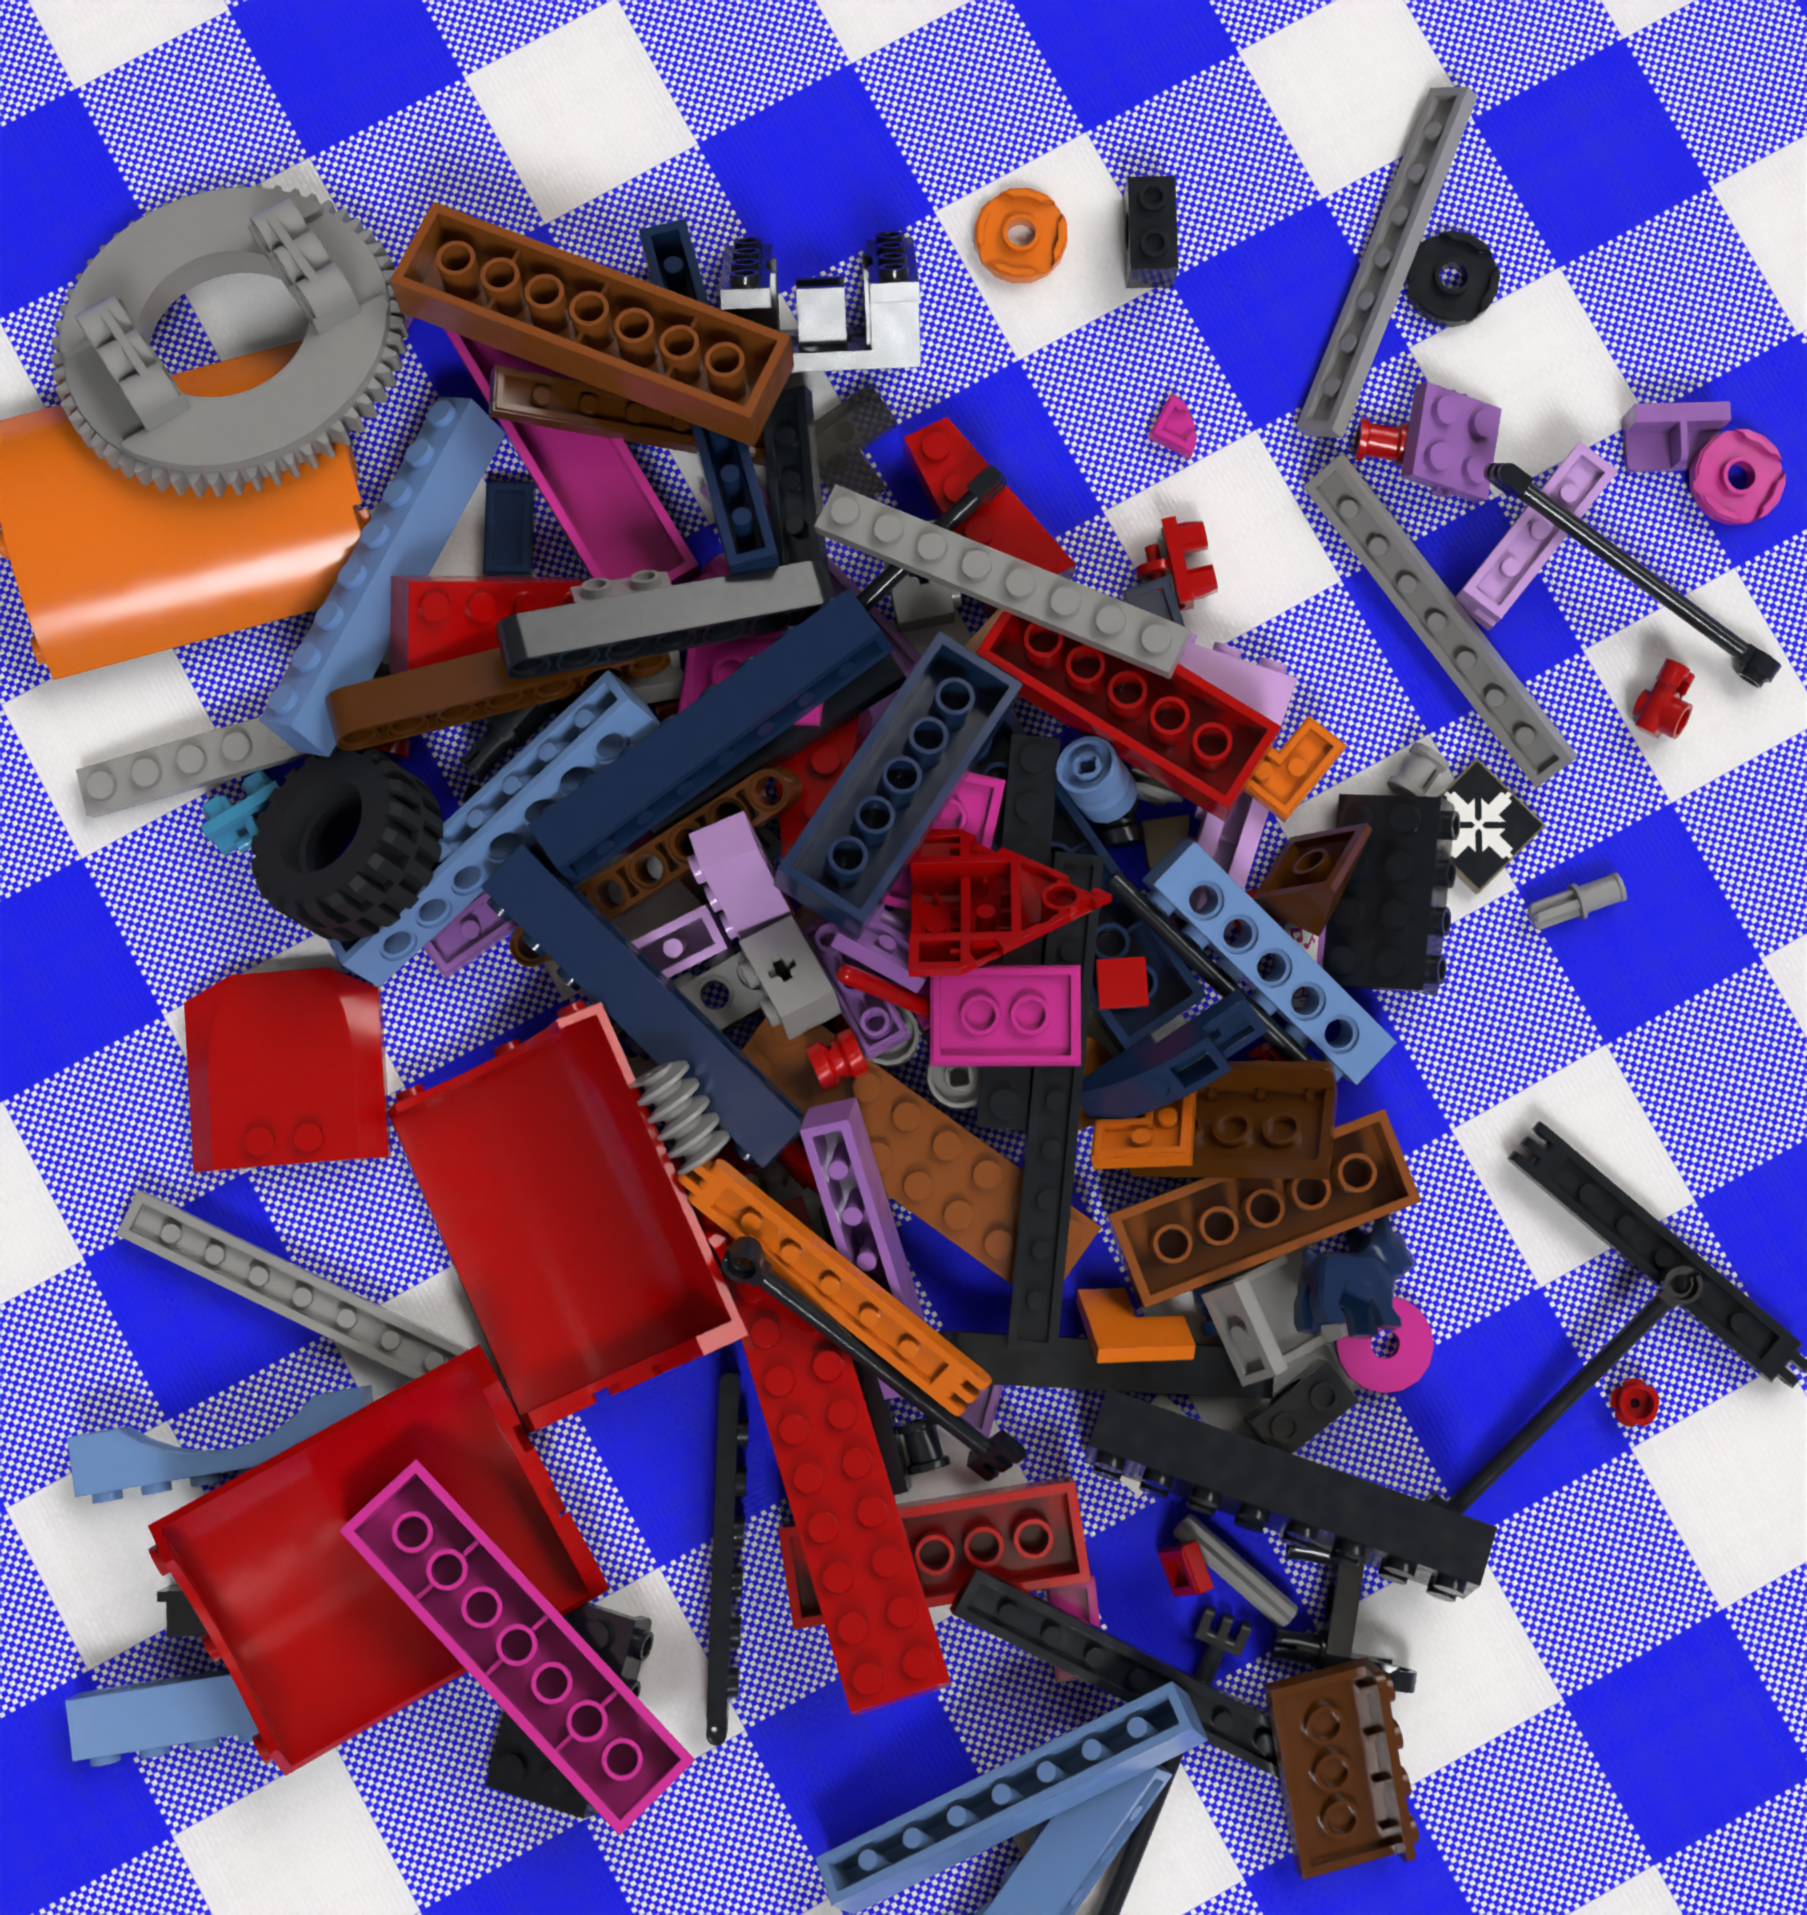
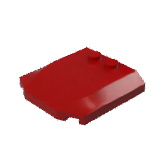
(286, 1071)

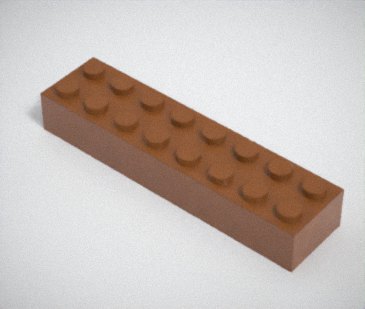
(593, 323)
(920, 1153)

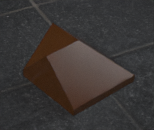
(1312, 876)

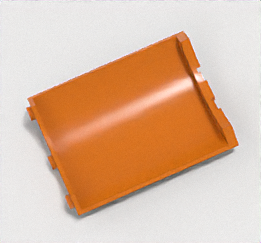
(144, 570)

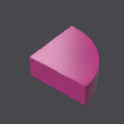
(1175, 428)

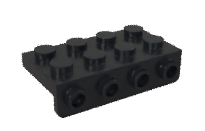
(1395, 902)
(519, 1764)

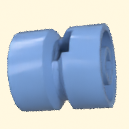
(1096, 779)

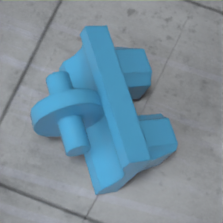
(235, 825)

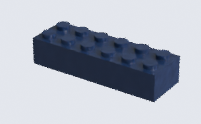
(897, 785)

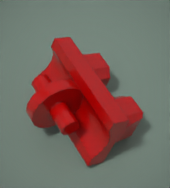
(1178, 541)

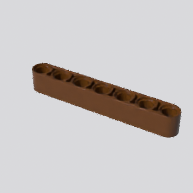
(456, 694)
(673, 851)

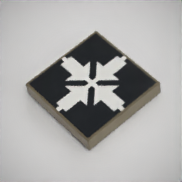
(1492, 825)

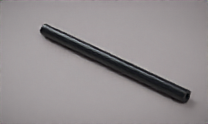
(1199, 961)

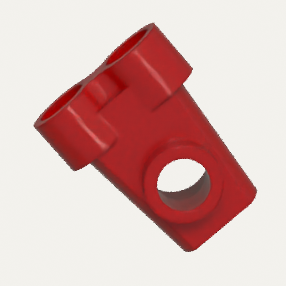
(1662, 708)

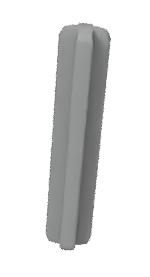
(1237, 1571)

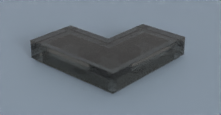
(843, 436)

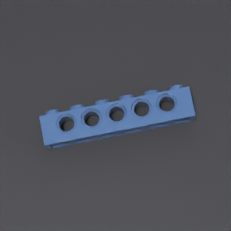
(1361, 1038)

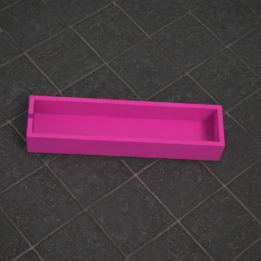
(589, 486)

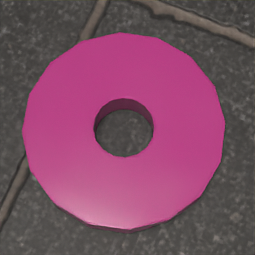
(1711, 484)
(1399, 1369)

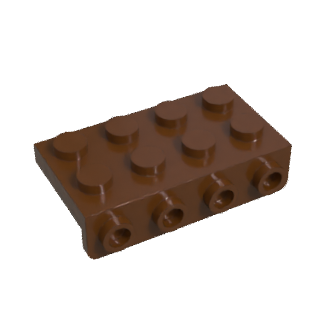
(1262, 1123)
(1341, 1767)

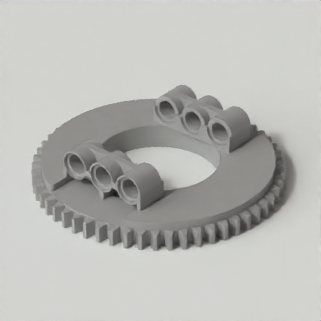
(129, 402)

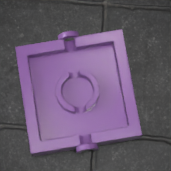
(1450, 442)

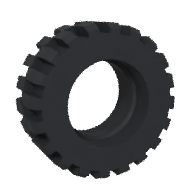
(378, 869)

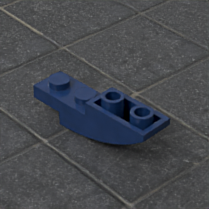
(1181, 1063)

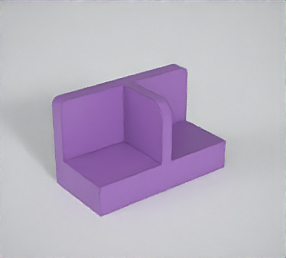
(1669, 434)

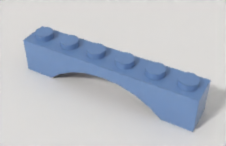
(127, 1458)

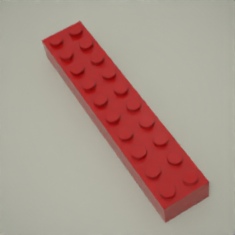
(840, 1503)

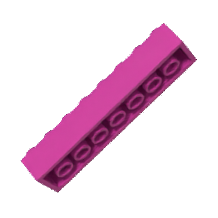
(517, 1646)

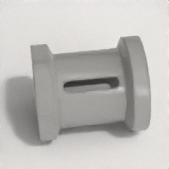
(1418, 771)

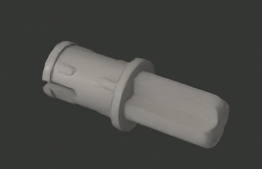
(1577, 901)

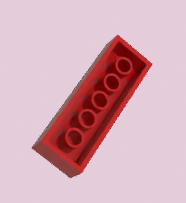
(1168, 728)
(1014, 1531)

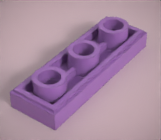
(871, 1019)

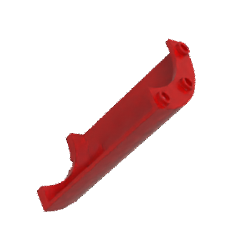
(565, 1218)
(303, 1614)

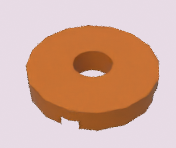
(1013, 261)

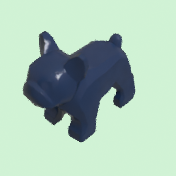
(1354, 1281)

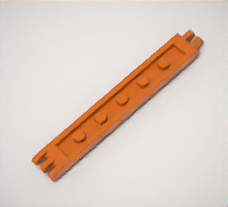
(837, 1285)

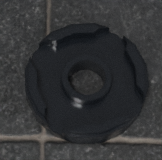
(1447, 305)

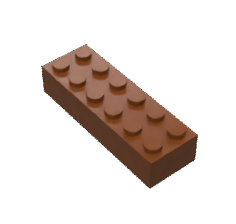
(1237, 1223)

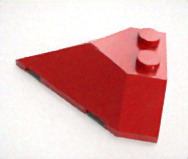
(983, 903)

